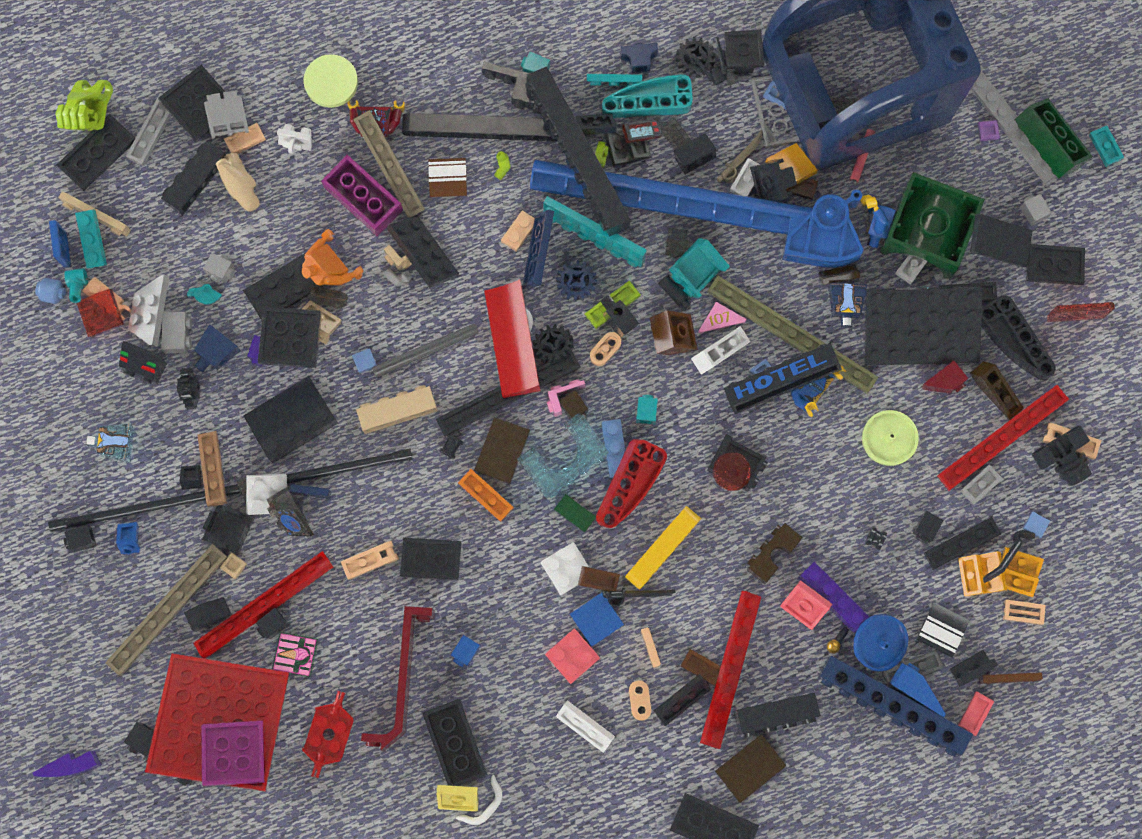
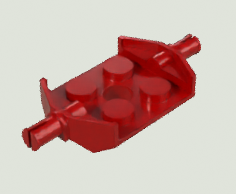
(316, 746)

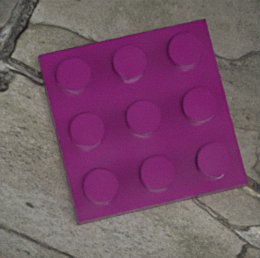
(232, 753)

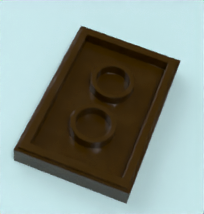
(501, 449)
(750, 768)

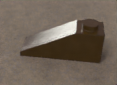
(996, 388)

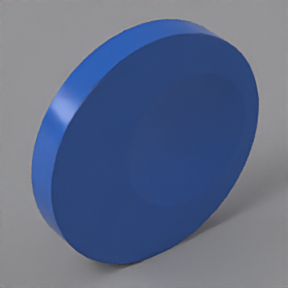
(880, 642)

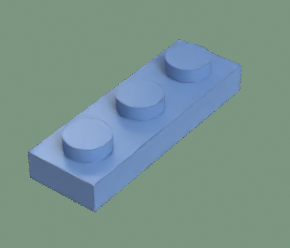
(613, 443)

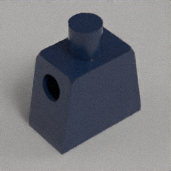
(214, 349)

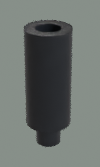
(674, 291)

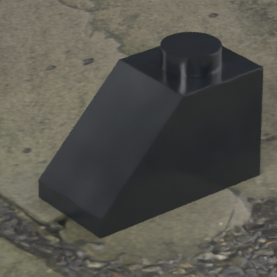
(207, 614)

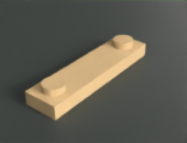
(116, 226)

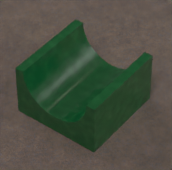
(933, 223)

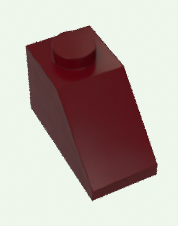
(947, 380)

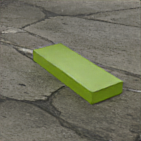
(626, 293)

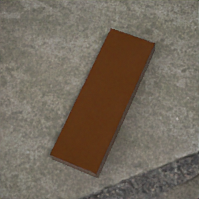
(1010, 678)

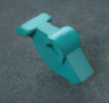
(204, 294)

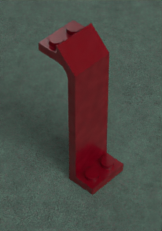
(422, 614)

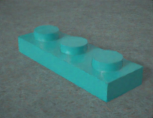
(613, 79)
(91, 238)

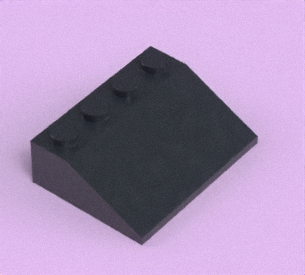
(290, 419)

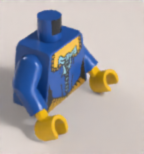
(879, 220)
(809, 394)

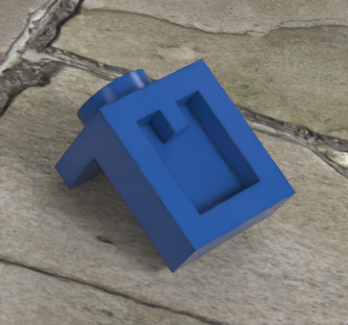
(128, 538)

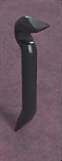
(1010, 555)

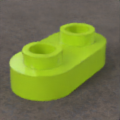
(602, 152)

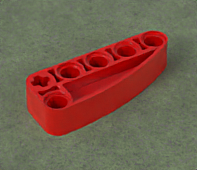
(638, 481)

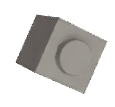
(1035, 209)

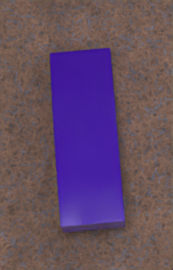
(69, 765)

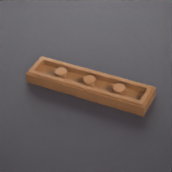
(212, 469)

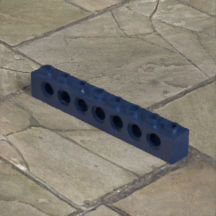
(959, 737)

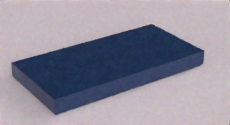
(538, 249)

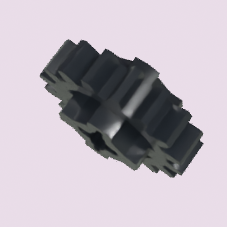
(685, 52)
(544, 348)
(188, 388)

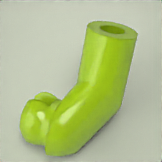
(504, 165)

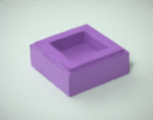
(988, 130)

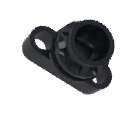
(1072, 466)

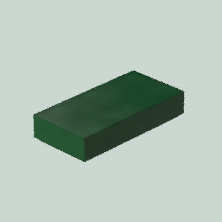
(575, 513)

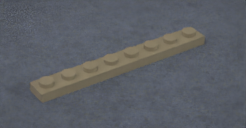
(166, 610)

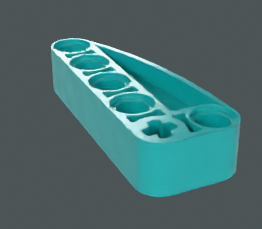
(653, 92)

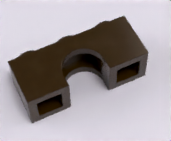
(762, 565)

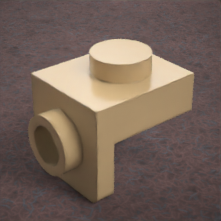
(393, 258)

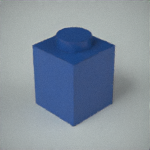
(465, 651)

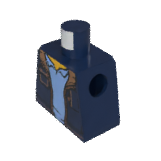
(846, 301)

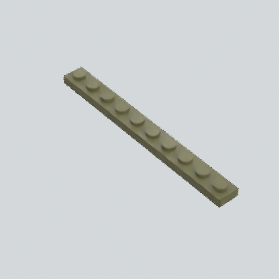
(786, 330)

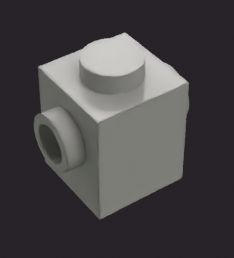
(219, 268)

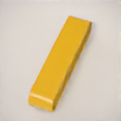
(663, 547)

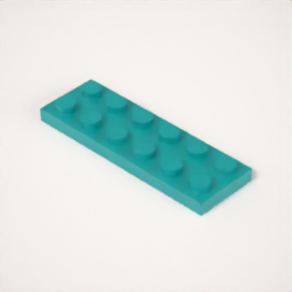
(590, 230)

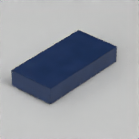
(310, 491)

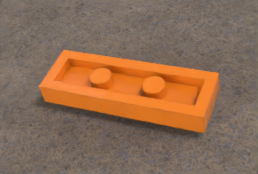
(485, 495)

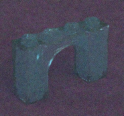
(589, 451)

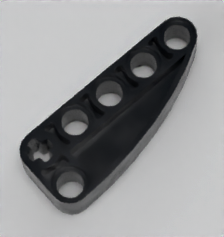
(1008, 337)

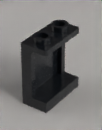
(755, 460)

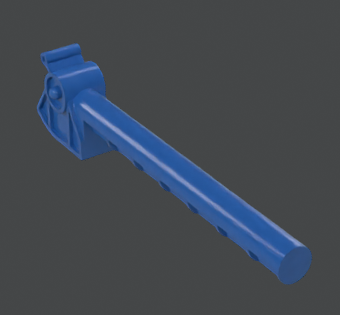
(814, 236)

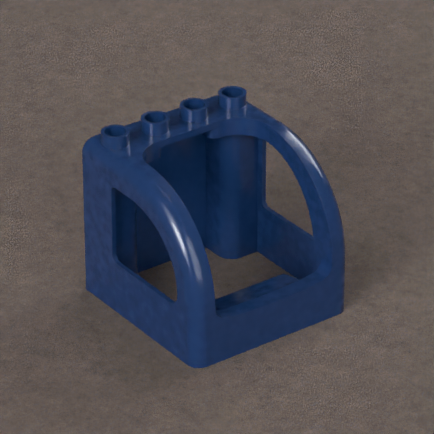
(937, 90)

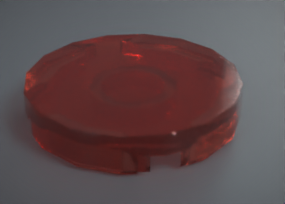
(732, 471)

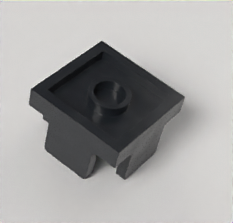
(743, 51)
(772, 181)
(227, 528)

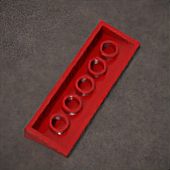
(512, 340)

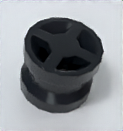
(876, 538)

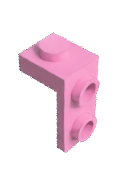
(553, 404)

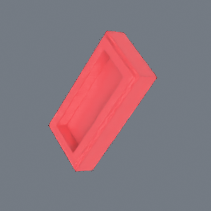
(976, 713)

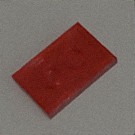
(1080, 312)

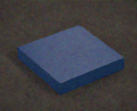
(60, 244)
(596, 619)

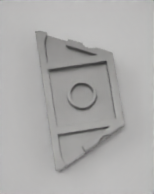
(148, 310)

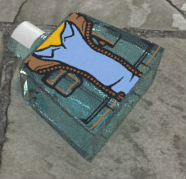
(113, 442)

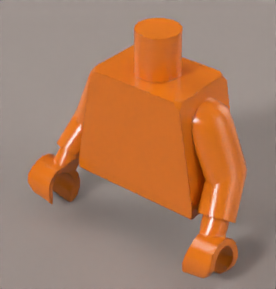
(325, 266)

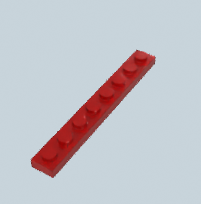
(1002, 437)
(262, 605)
(730, 670)

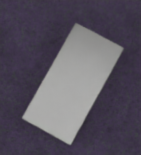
(769, 139)

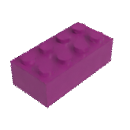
(362, 195)

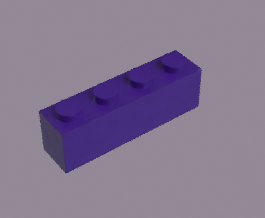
(842, 604)

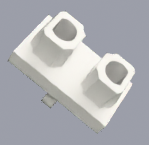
(295, 140)

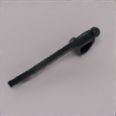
(616, 598)

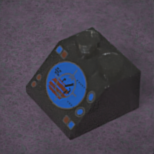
(288, 514)

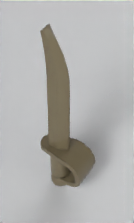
(738, 160)

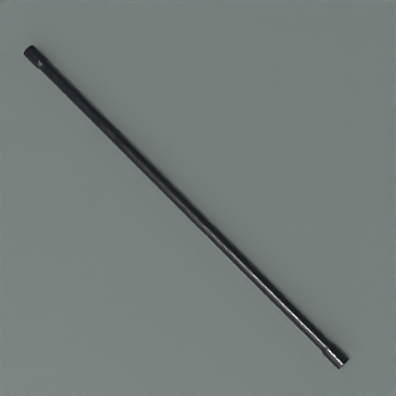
(66, 523)

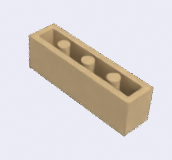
(396, 409)

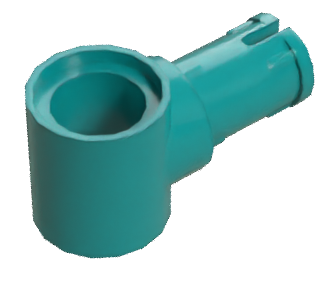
(75, 282)

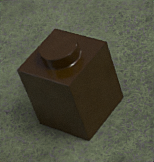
(573, 404)

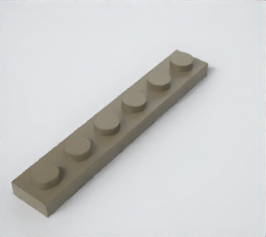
(389, 164)

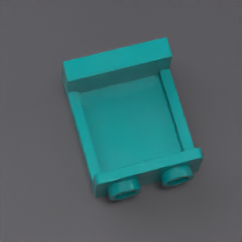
(698, 267)

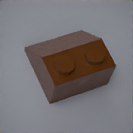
(673, 333)

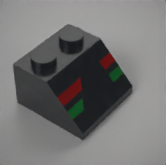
(141, 363)

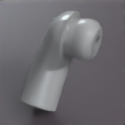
(398, 280)

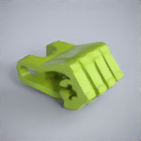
(85, 106)

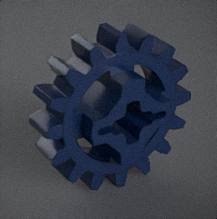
(582, 275)

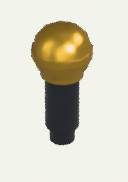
(834, 645)

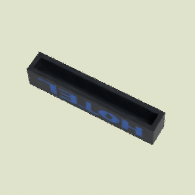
(782, 378)

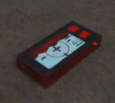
(642, 130)

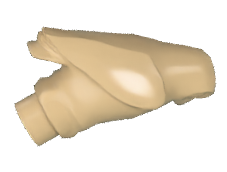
(238, 181)

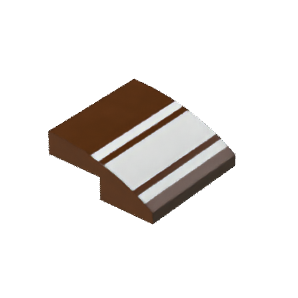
(447, 177)

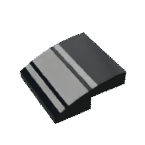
(943, 629)

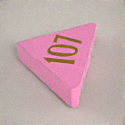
(720, 318)

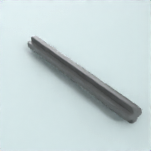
(425, 350)

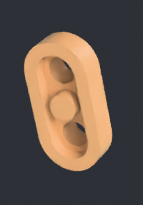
(605, 349)
(639, 700)

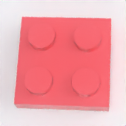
(806, 605)
(572, 656)

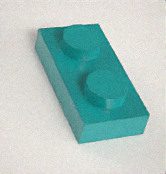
(1106, 146)

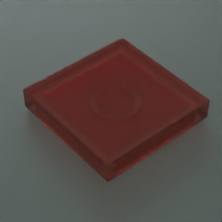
(100, 312)

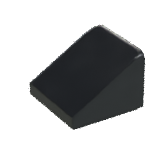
(190, 477)

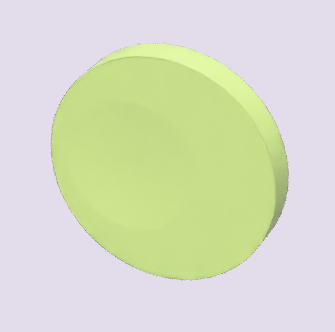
(330, 81)
(890, 438)

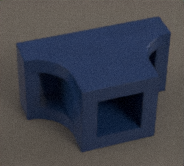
(639, 56)

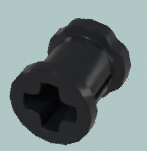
(451, 446)

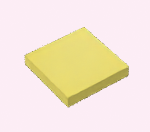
(457, 798)

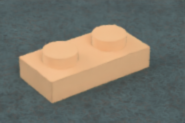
(518, 231)

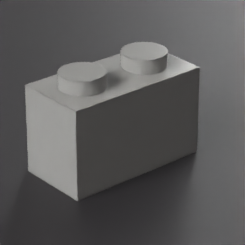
(176, 332)

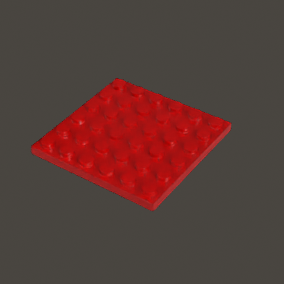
(212, 693)

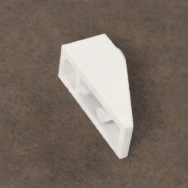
(720, 350)

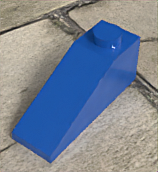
(914, 685)

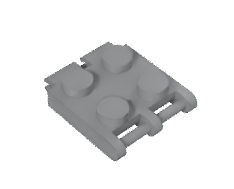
(225, 114)

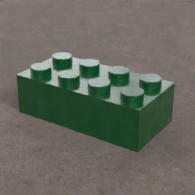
(1053, 138)

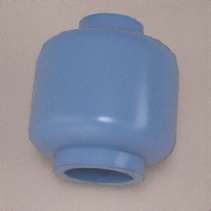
(50, 290)

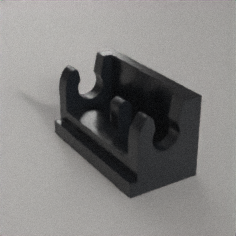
(695, 153)

